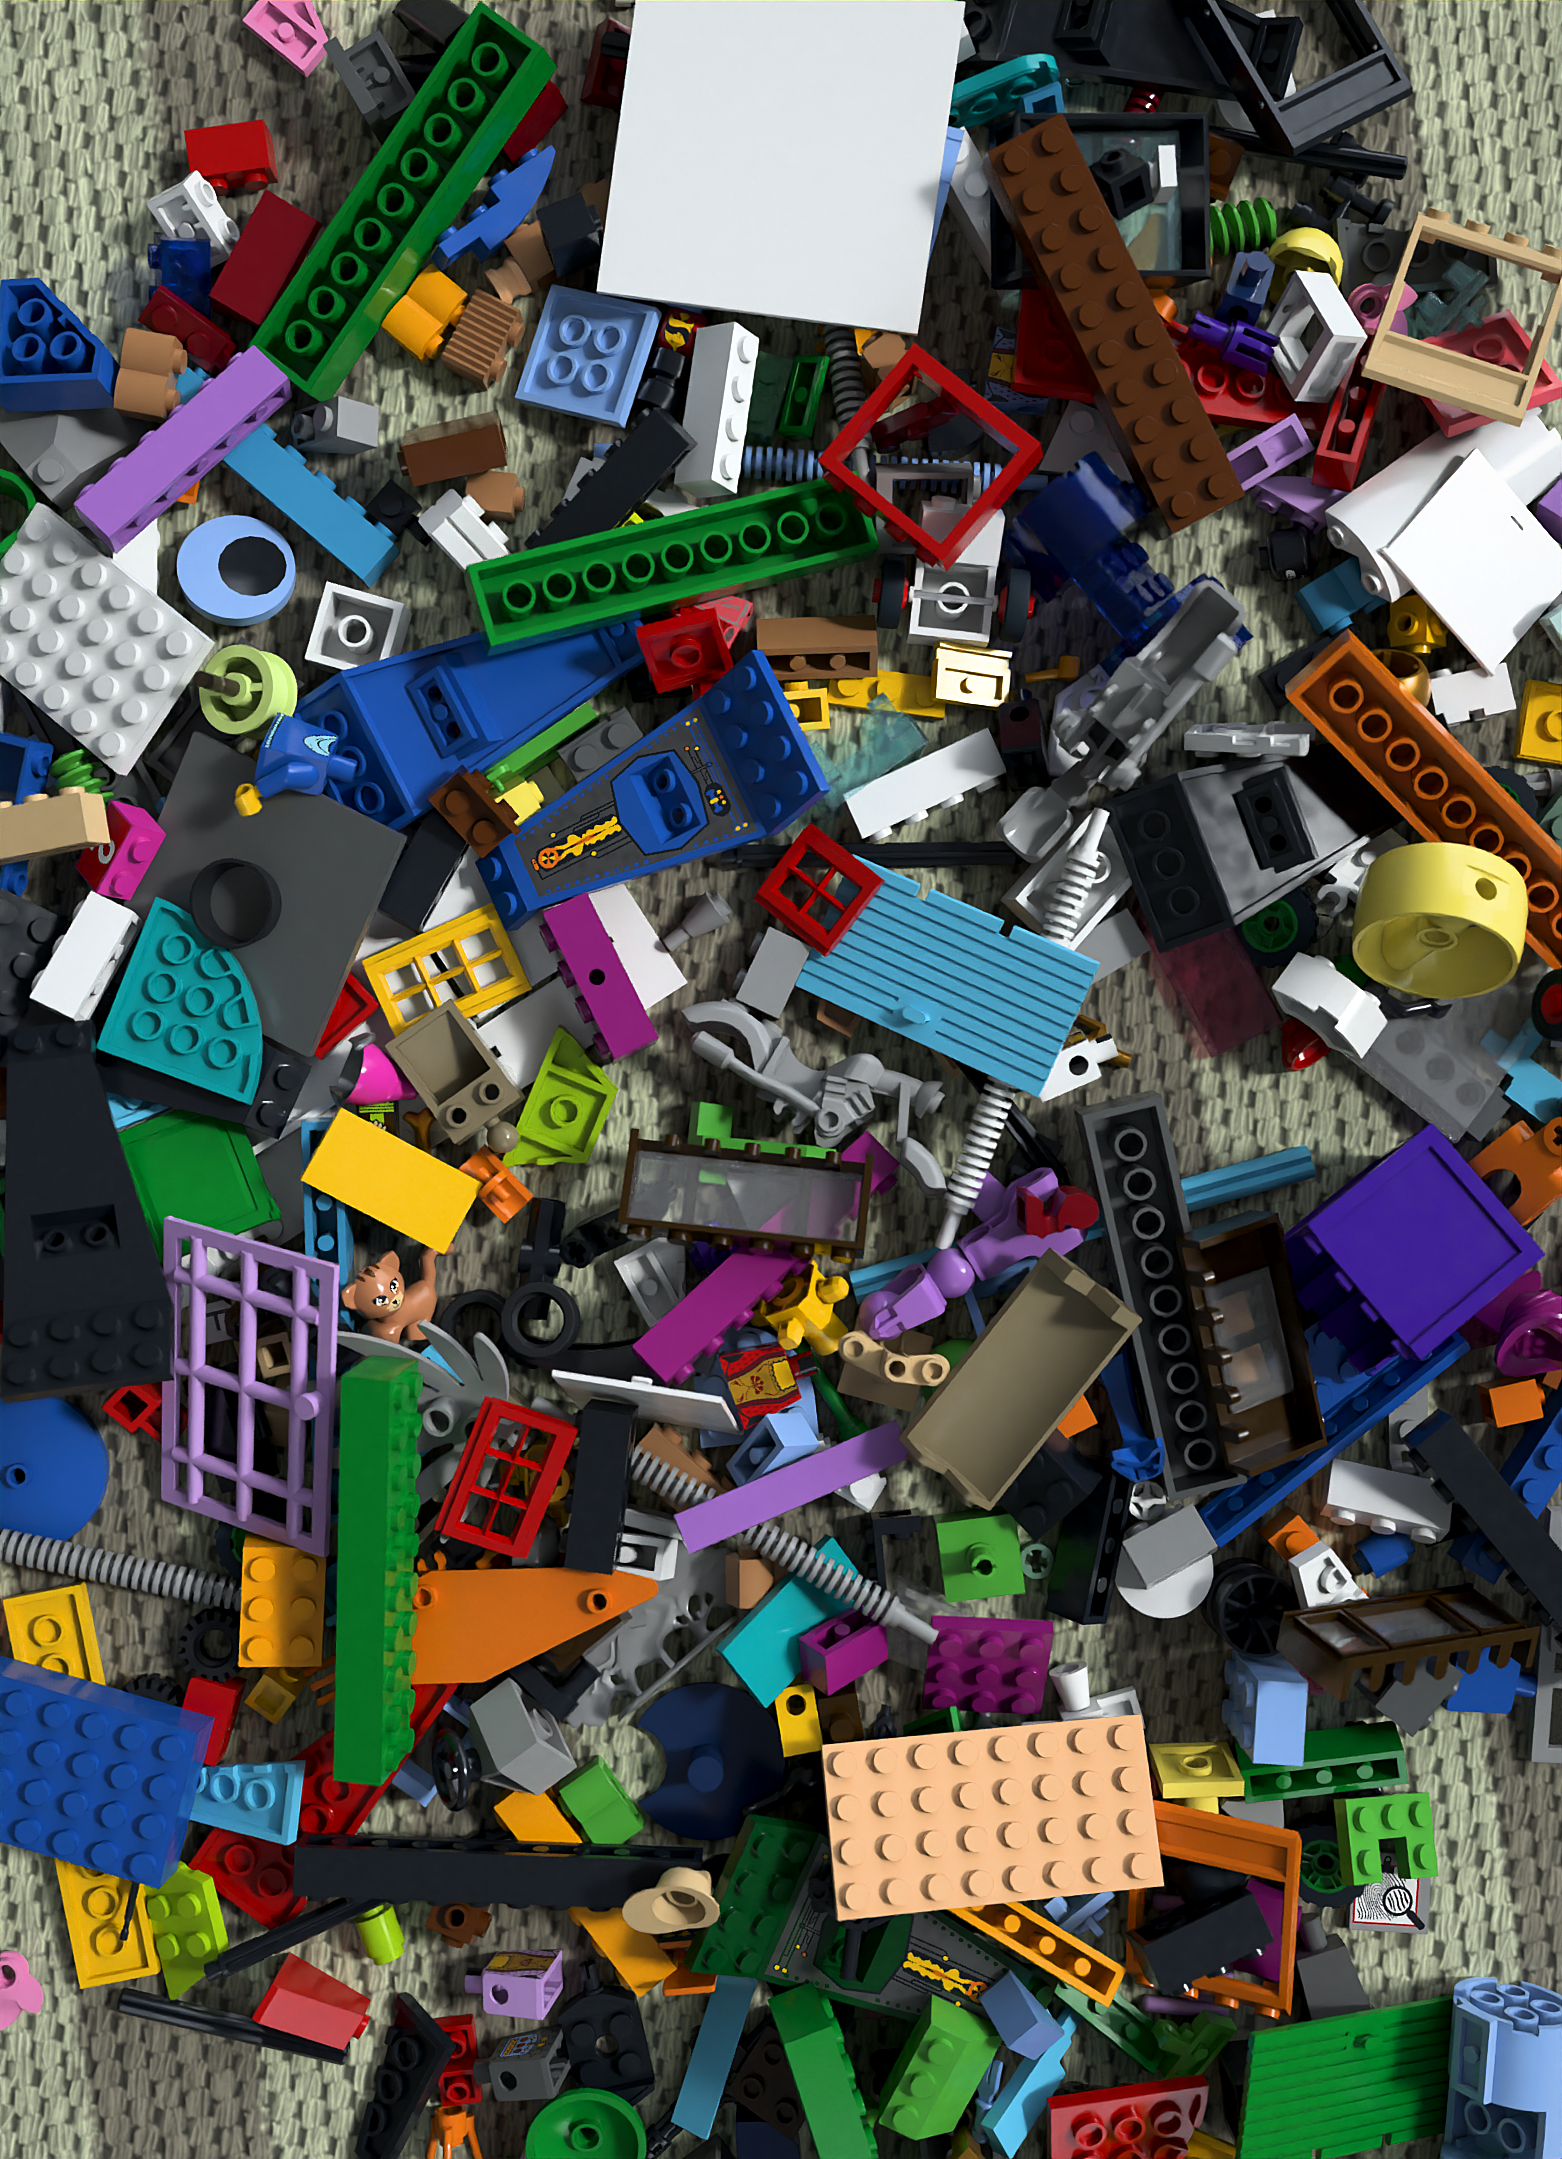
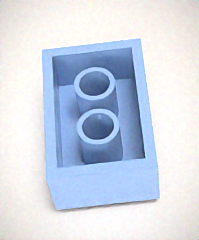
(1266, 1708)

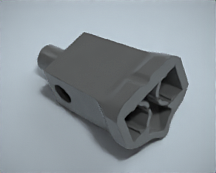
(1326, 1973)

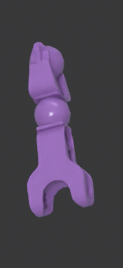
(985, 1251)

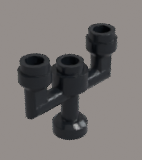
(1340, 193)

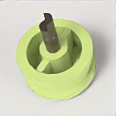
(246, 690)

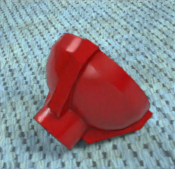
(1301, 1045)

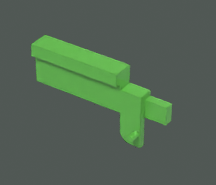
(540, 750)

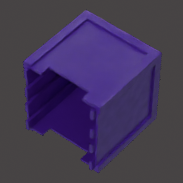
(1406, 1253)

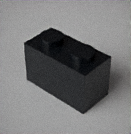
(571, 234)

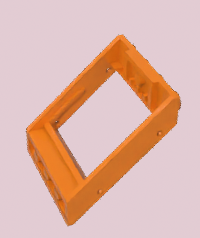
(1242, 1848)

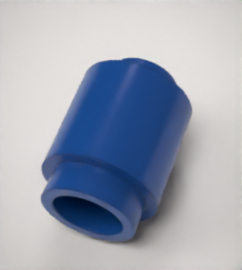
(1382, 1553)

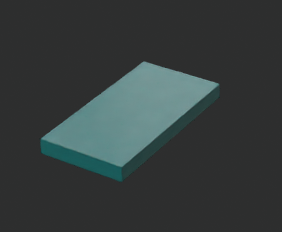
(766, 1642)

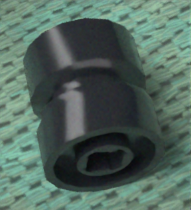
(666, 382)

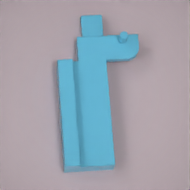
(1533, 1087)
(1027, 2093)

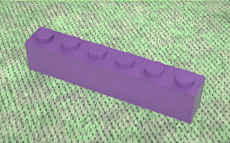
(183, 448)

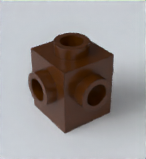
(453, 1929)

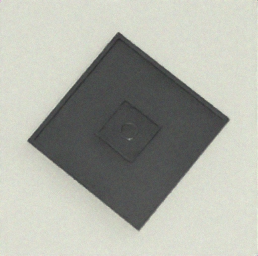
(317, 850)

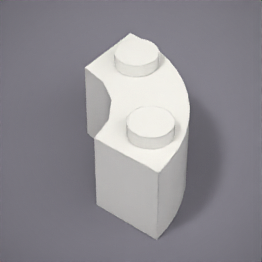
(1330, 1004)

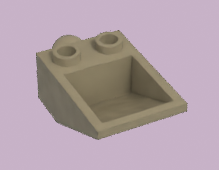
(452, 1071)

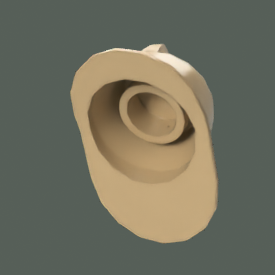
(675, 1904)

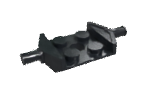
(611, 2012)

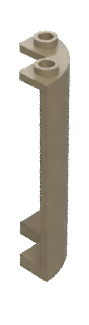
(1018, 1380)

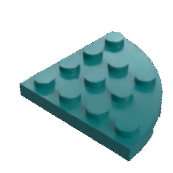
(186, 1009)

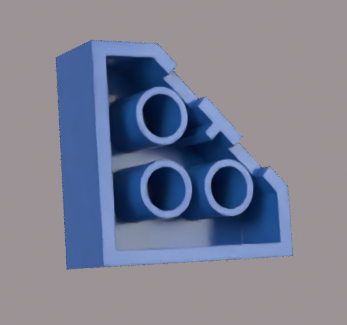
(49, 354)

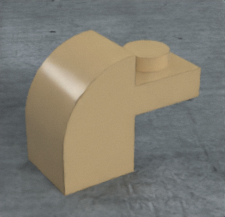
(273, 1352)

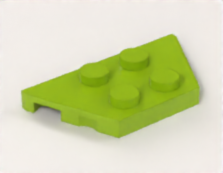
(563, 1107)
(186, 1926)

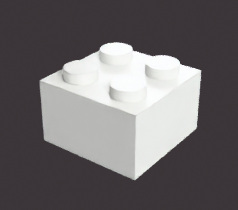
(355, 629)

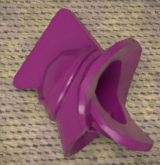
(1528, 1327)

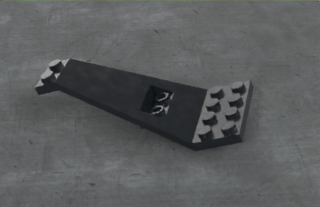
(1129, 42)
(1207, 850)
(26, 949)
(87, 1308)

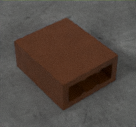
(453, 449)

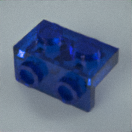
(183, 268)

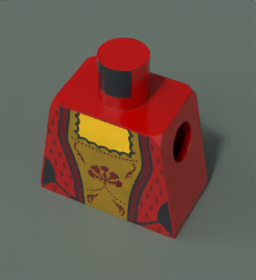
(764, 1379)

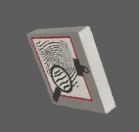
(1391, 1905)

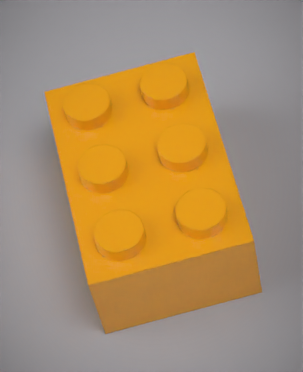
(281, 1605)

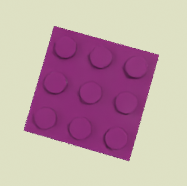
(987, 1664)

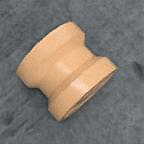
(508, 281)

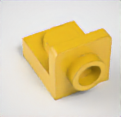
(277, 1691)

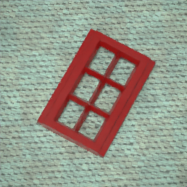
(470, 1465)

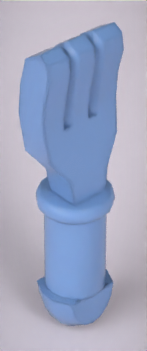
(987, 2088)

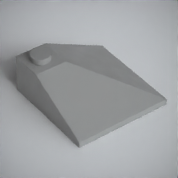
(68, 447)

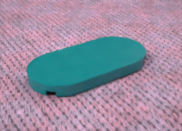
(999, 89)

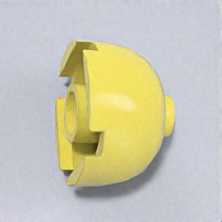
(1303, 251)

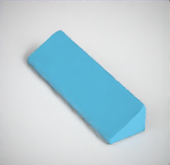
(713, 2054)

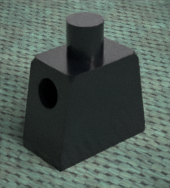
(1024, 732)

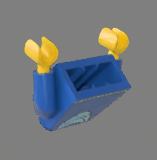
(294, 759)

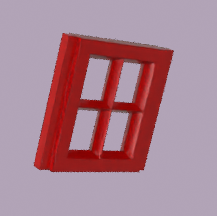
(840, 861)

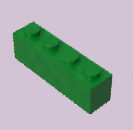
(1332, 1763)

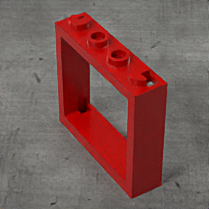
(1022, 445)

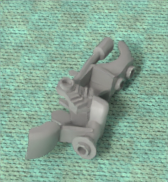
(1128, 716)
(835, 1097)

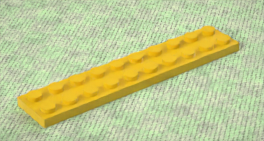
(59, 1634)

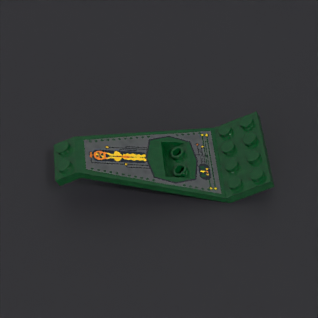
(784, 1938)

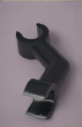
(1405, 1009)

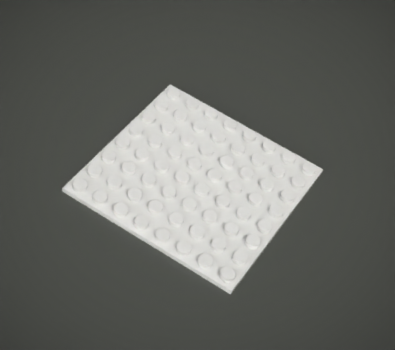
(782, 157)

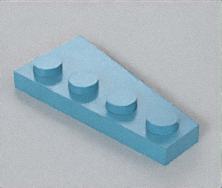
(252, 1798)

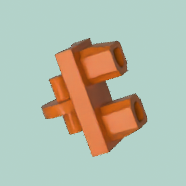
(500, 1187)

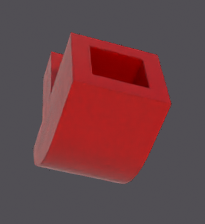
(141, 1407)

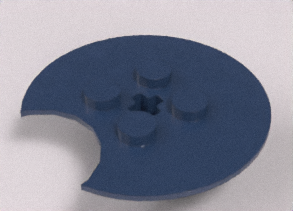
(718, 1758)

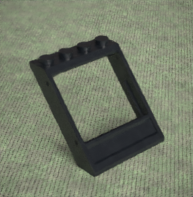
(1322, 107)

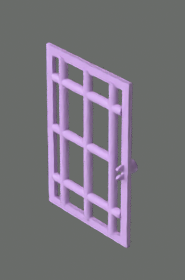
(301, 1404)

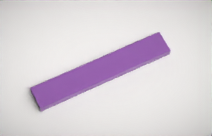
(791, 1487)

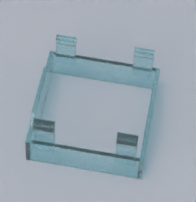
(894, 744)

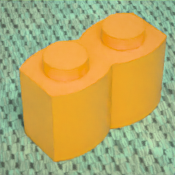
(426, 314)

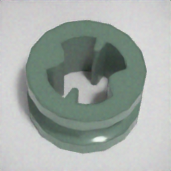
(1045, 1552)

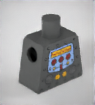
(526, 2065)

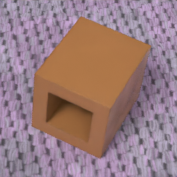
(497, 494)

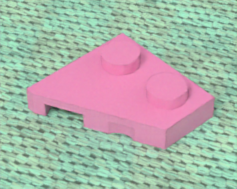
(290, 31)

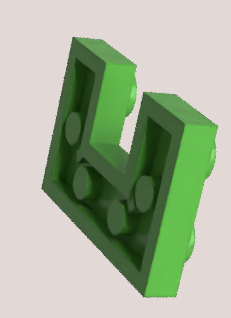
(1396, 1816)

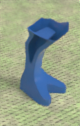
(1139, 1455)

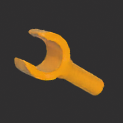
(1067, 671)

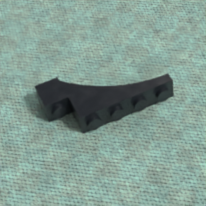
(602, 1360)

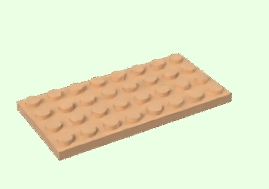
(989, 1816)

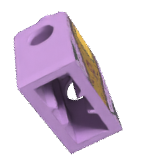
(518, 1982)

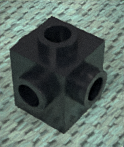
(1122, 182)

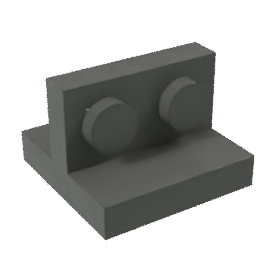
(373, 81)

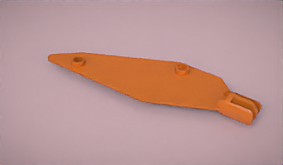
(495, 1619)

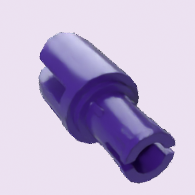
(1236, 343)

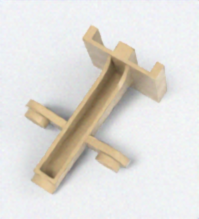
(889, 1369)

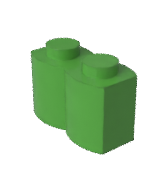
(599, 1804)

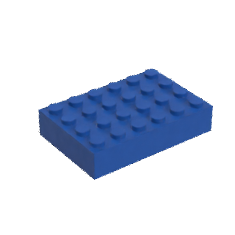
(96, 1772)

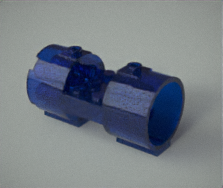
(1081, 536)

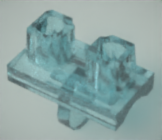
(1467, 284)

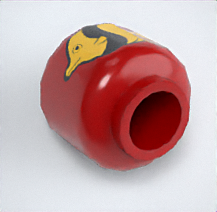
(679, 329)

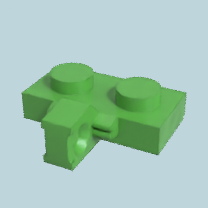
(1192, 2046)

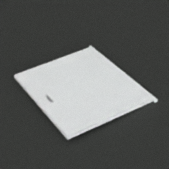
(1477, 564)
(654, 1402)

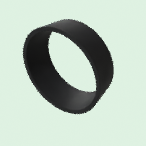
(201, 903)

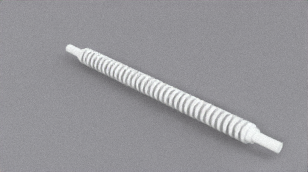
(959, 1202)

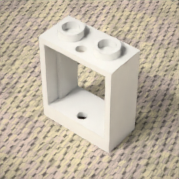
(1316, 374)

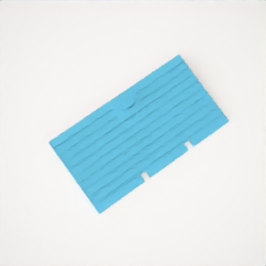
(953, 980)

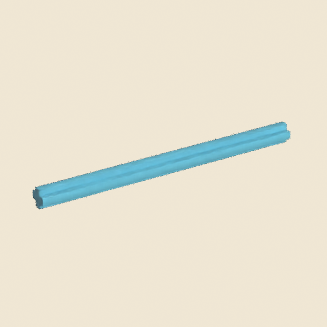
(1199, 1192)

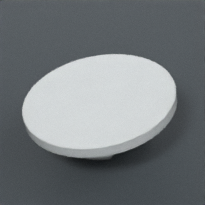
(1170, 1597)

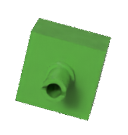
(978, 1554)

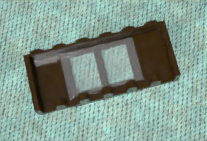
(1251, 1342)

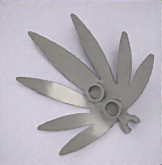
(451, 1409)

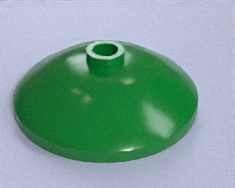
(559, 2126)

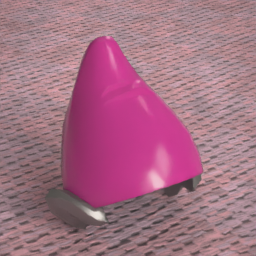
(370, 1076)

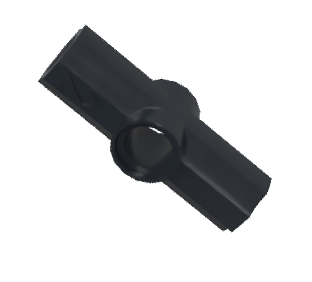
(540, 1252)

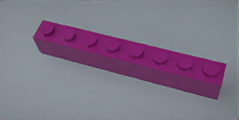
(734, 1289)

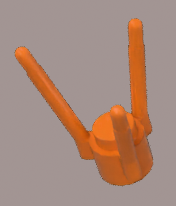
(449, 2127)

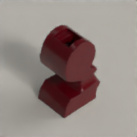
(1067, 1206)

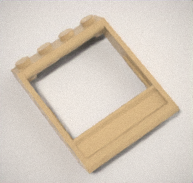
(1448, 374)

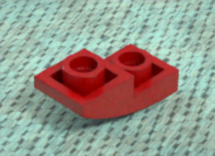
(457, 2080)

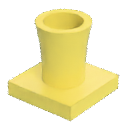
(1196, 1773)

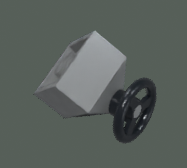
(511, 1747)

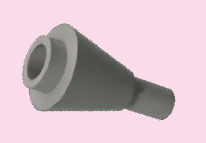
(705, 916)

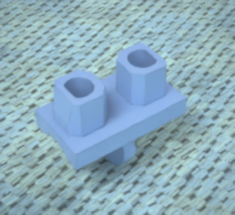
(1078, 1912)

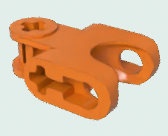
(1535, 1161)

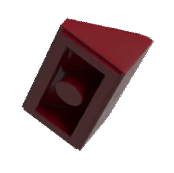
(605, 75)

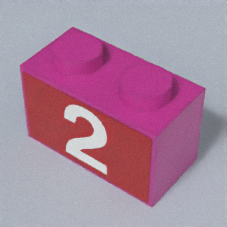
(120, 866)

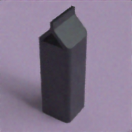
(431, 21)

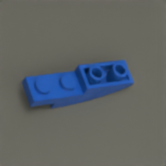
(503, 210)

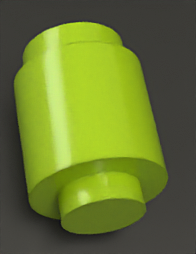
(381, 1934)

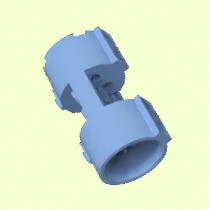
(1504, 2072)

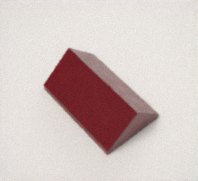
(263, 260)

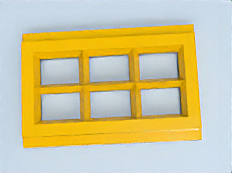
(438, 939)

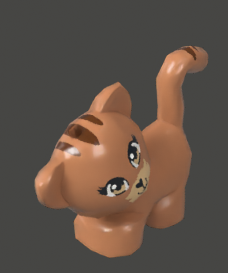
(381, 1296)

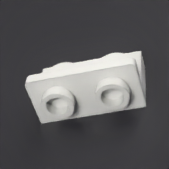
(194, 212)

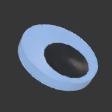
(236, 570)

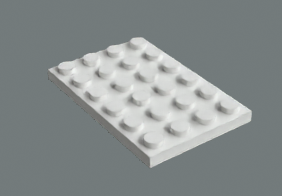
(91, 640)

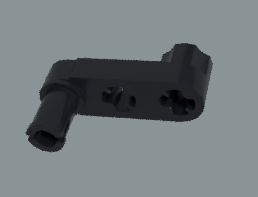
(592, 1238)
(556, 1698)

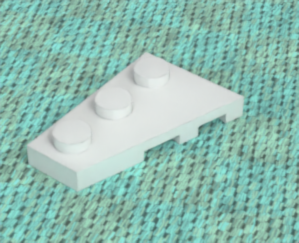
(1322, 1578)

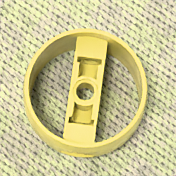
(1417, 917)

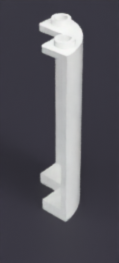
(1383, 506)

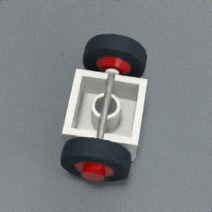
(953, 603)

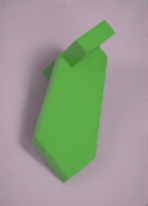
(715, 1122)

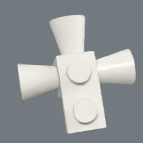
(1073, 1687)

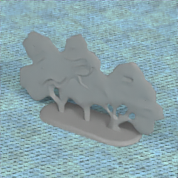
(643, 1636)

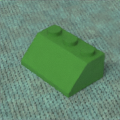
(937, 2071)

